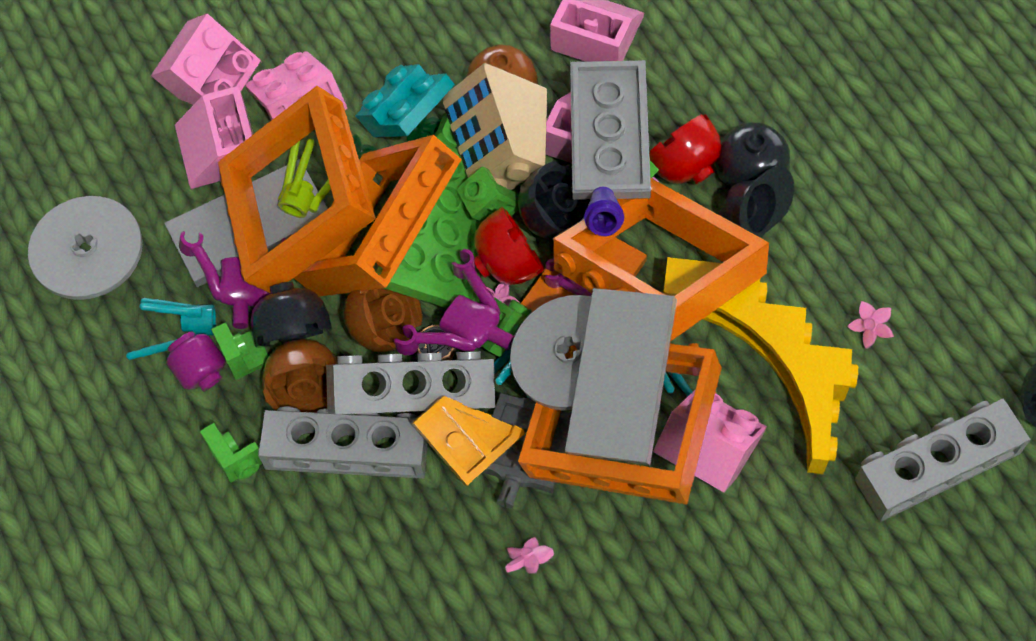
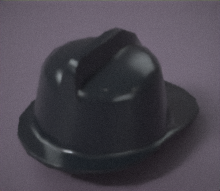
(760, 202)

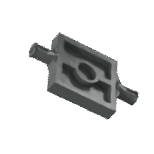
(506, 467)

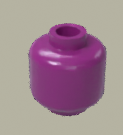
(195, 361)

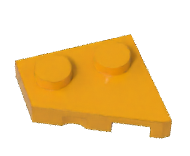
(465, 436)

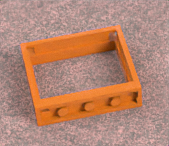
(348, 215)
(398, 223)
(740, 250)
(624, 477)

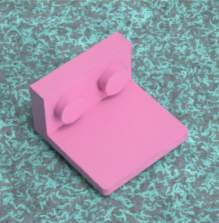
(290, 81)

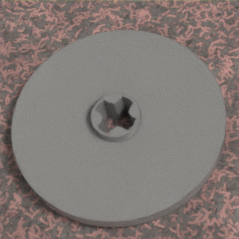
(70, 270)
(541, 347)

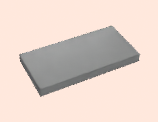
(610, 128)
(216, 225)
(621, 376)

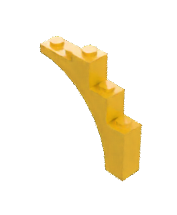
(812, 373)

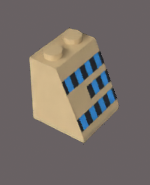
(499, 124)

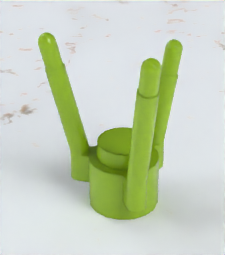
(297, 193)

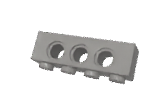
(347, 396)
(992, 423)
(322, 455)

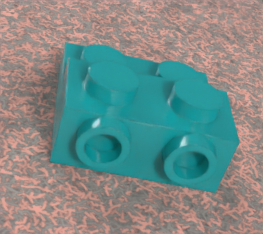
(402, 101)

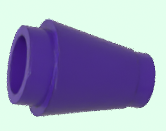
(603, 212)

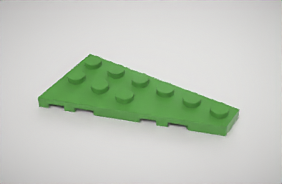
(448, 229)

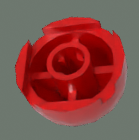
(688, 152)
(504, 250)

